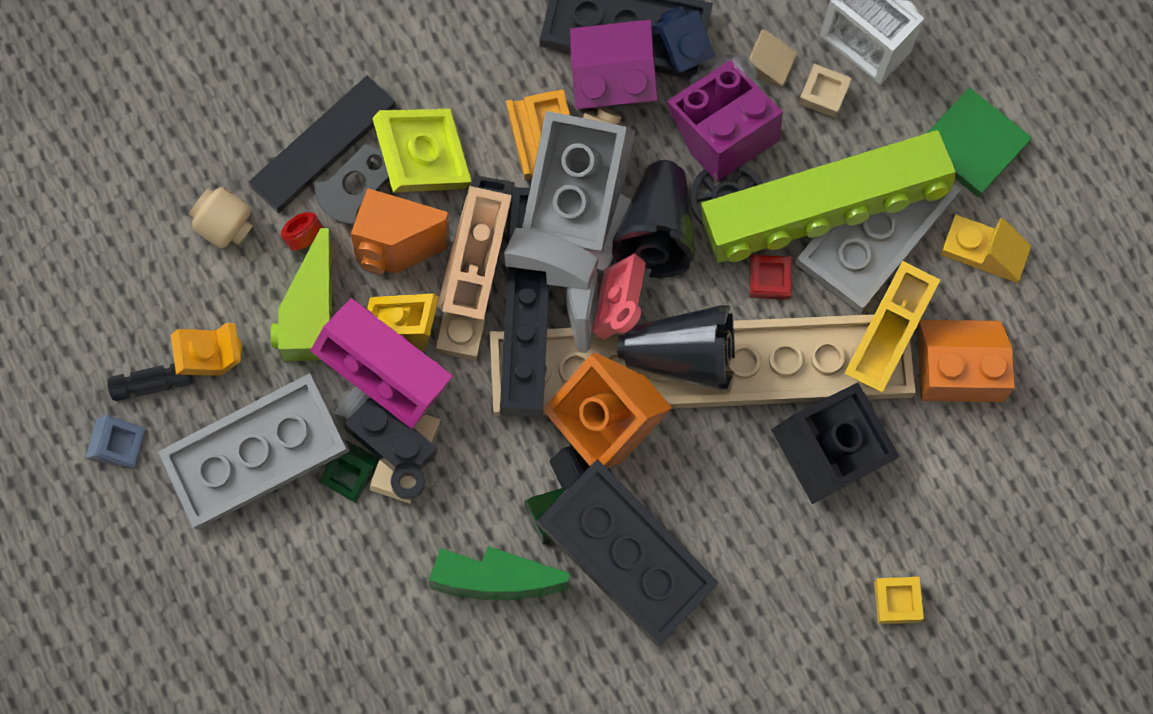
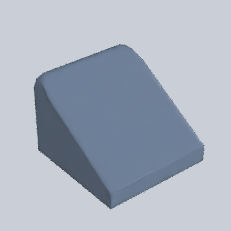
(115, 442)

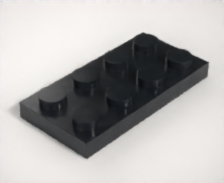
(569, 14)
(627, 552)

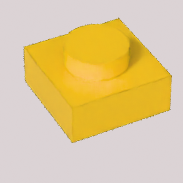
(898, 600)

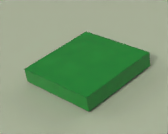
(979, 141)

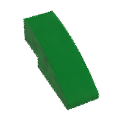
(496, 577)

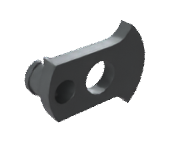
(333, 195)

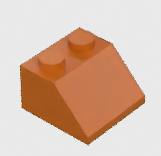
(397, 233)
(964, 361)
(606, 410)

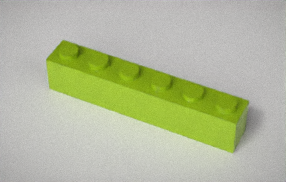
(828, 197)

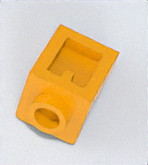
(206, 350)

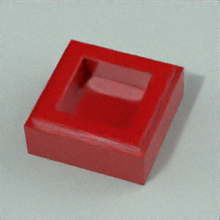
(770, 277)

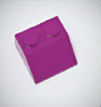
(613, 65)

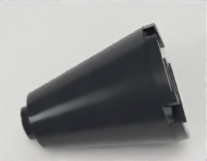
(658, 222)
(684, 347)

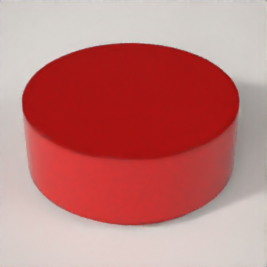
(301, 230)

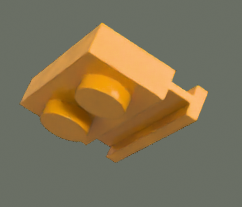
(527, 121)

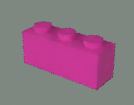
(381, 363)

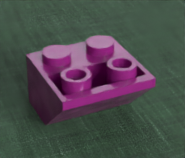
(725, 120)

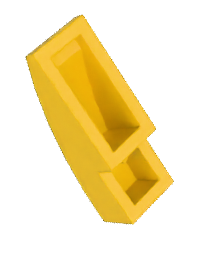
(892, 326)

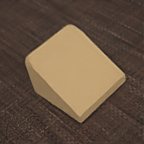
(772, 59)

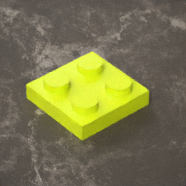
(421, 150)

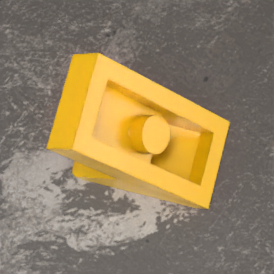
(990, 249)
(407, 315)

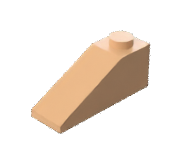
(474, 253)

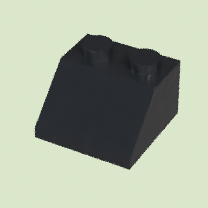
(834, 442)

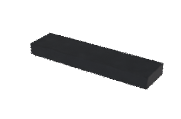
(321, 144)

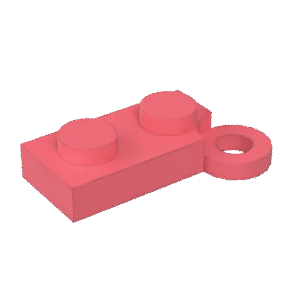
(619, 297)

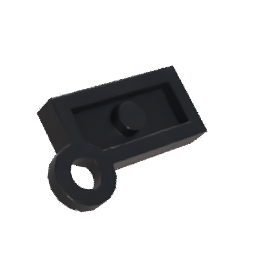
(394, 444)

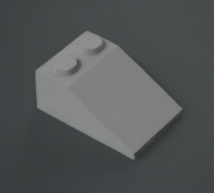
(578, 179)

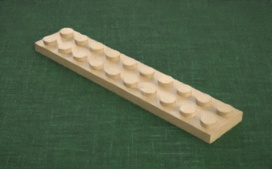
(772, 364)

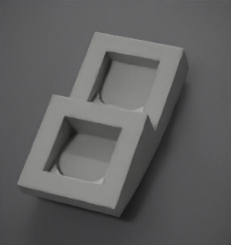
(563, 261)

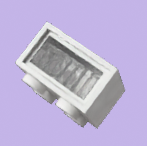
(872, 33)

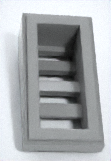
(581, 310)

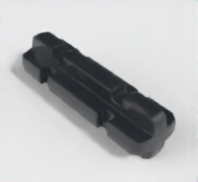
(145, 382)

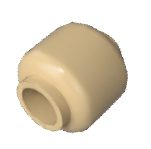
(221, 217)

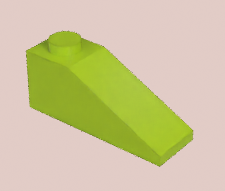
(306, 303)

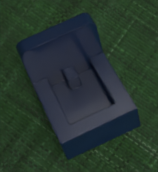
(684, 38)

